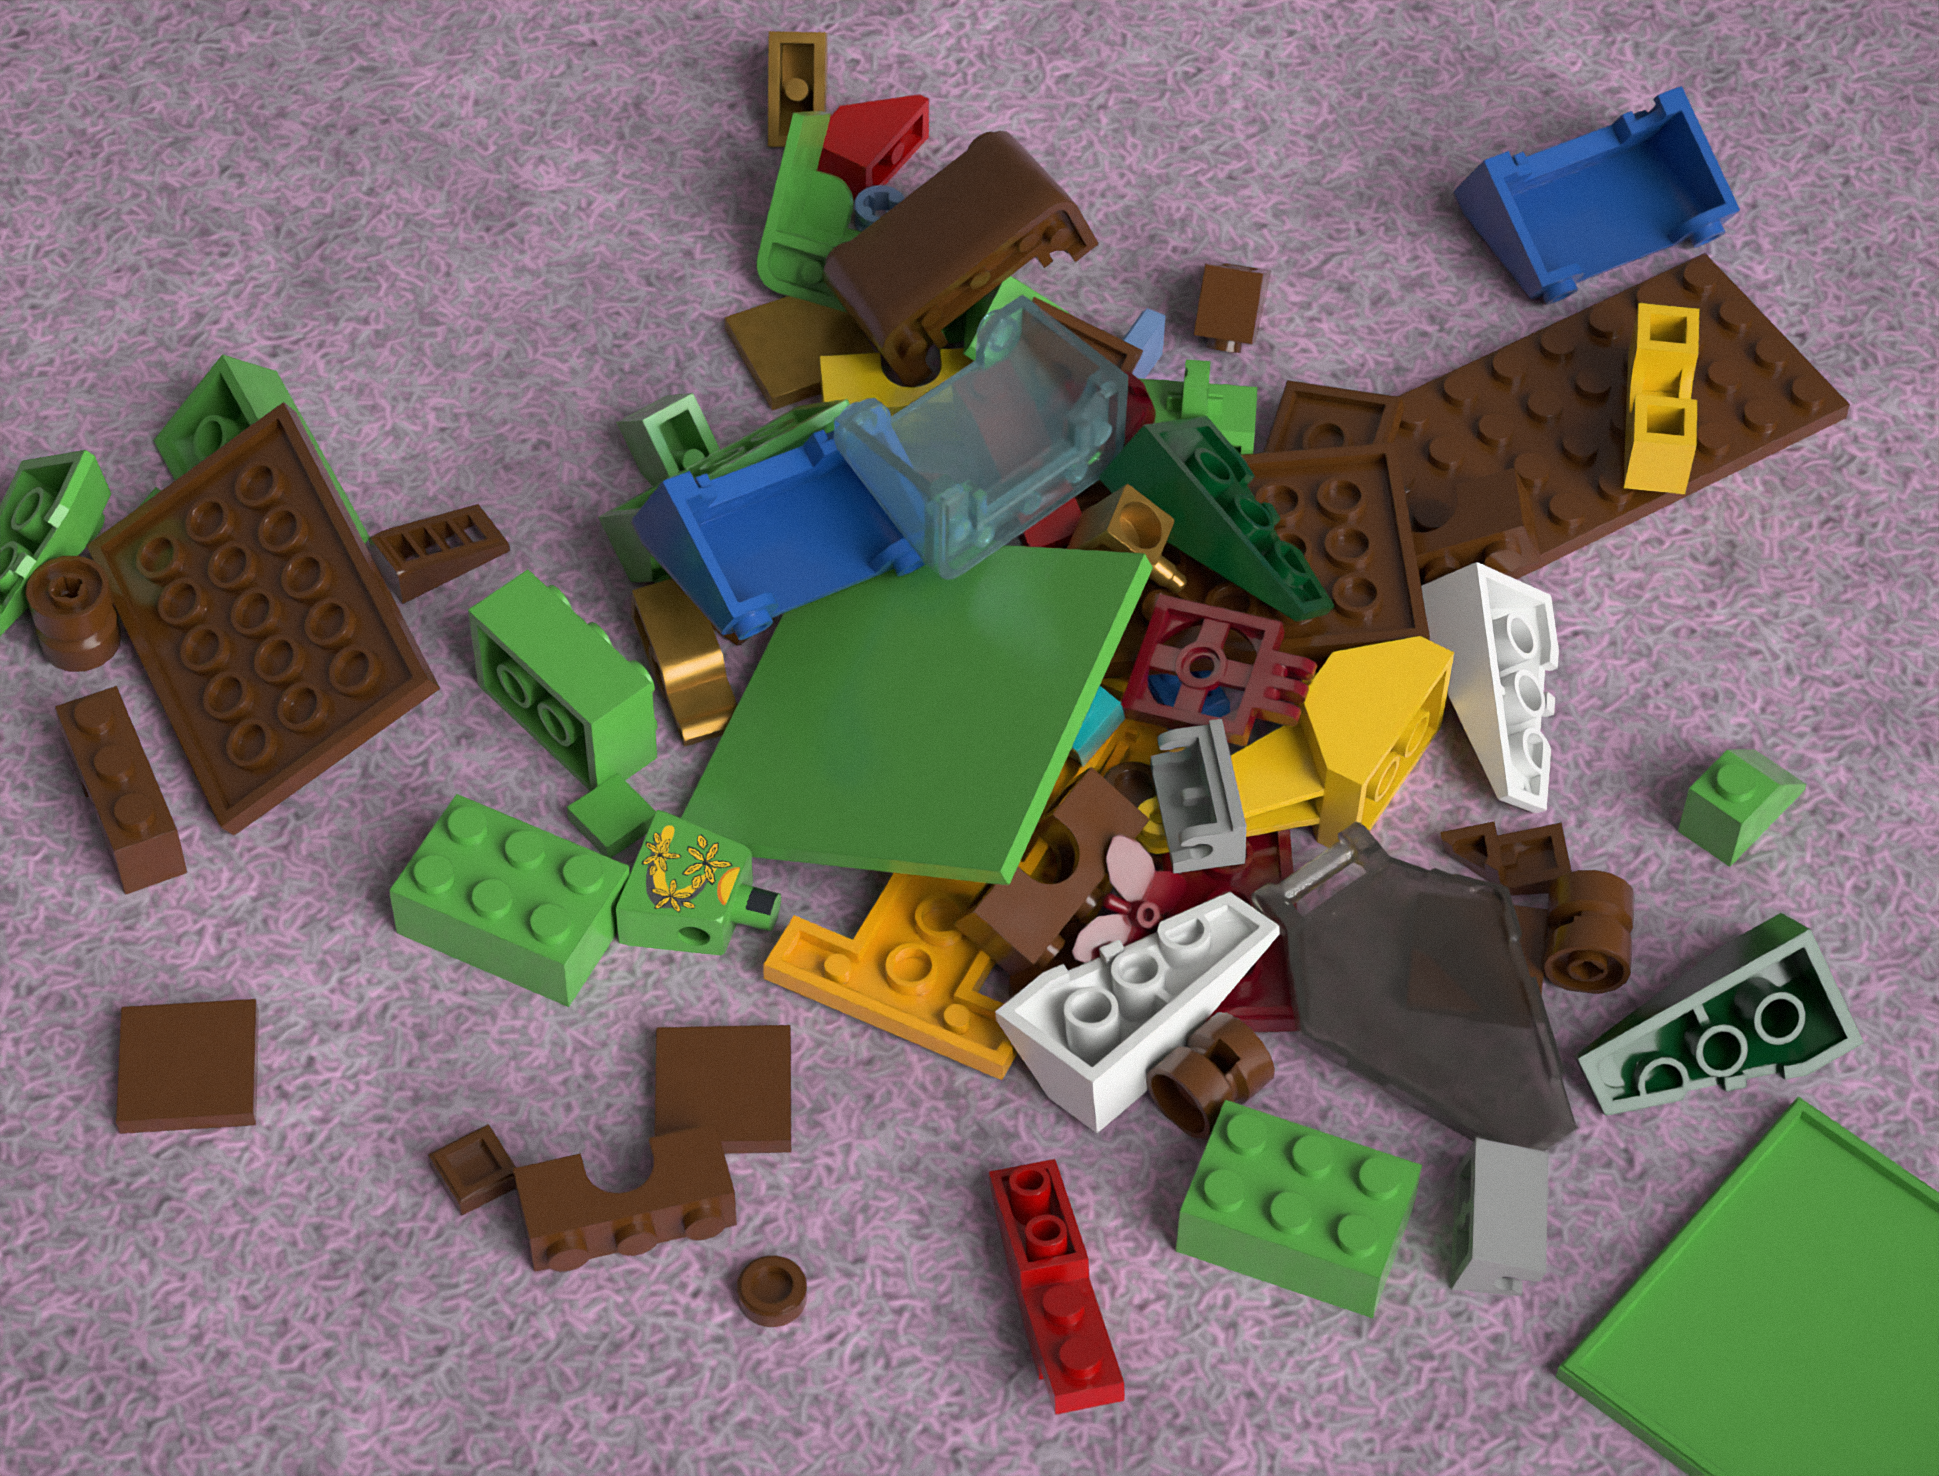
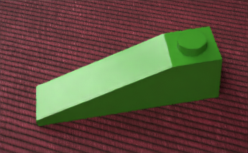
(46, 514)

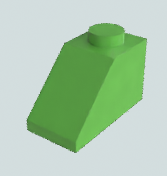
(667, 436)
(1736, 802)

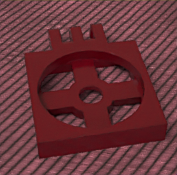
(1261, 683)

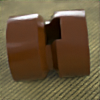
(73, 613)
(1589, 932)
(1217, 1065)

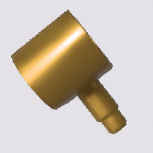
(1132, 525)

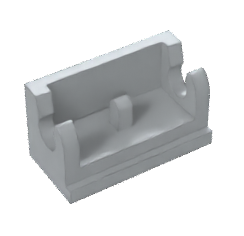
(1199, 799)
(1499, 1218)

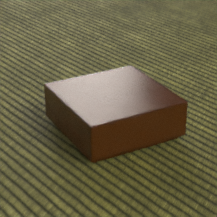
(474, 1169)

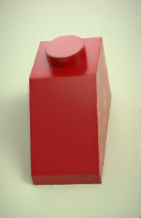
(874, 140)

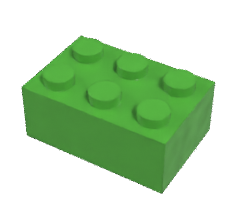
(564, 681)
(510, 899)
(1298, 1208)

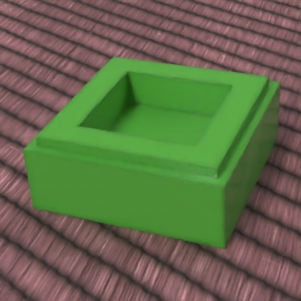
(611, 816)

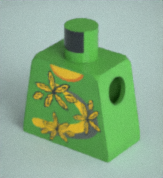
(691, 890)

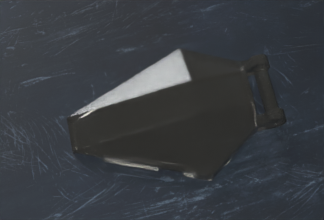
(1423, 992)

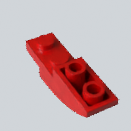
(1055, 1288)

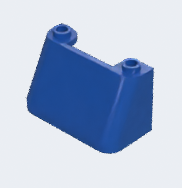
(1600, 198)
(771, 535)

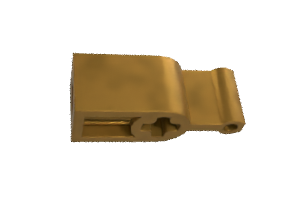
(684, 660)

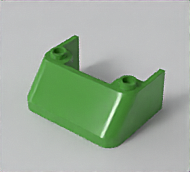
(809, 220)

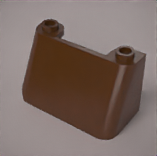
(952, 248)

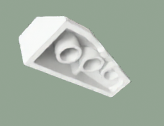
(1501, 649)
(1113, 1019)

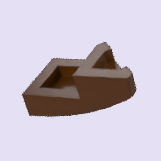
(1519, 860)

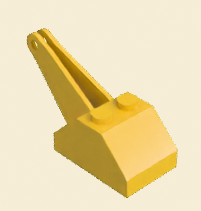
(1352, 748)

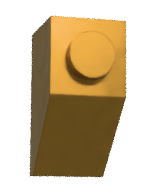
(794, 79)

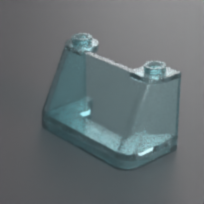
(992, 441)

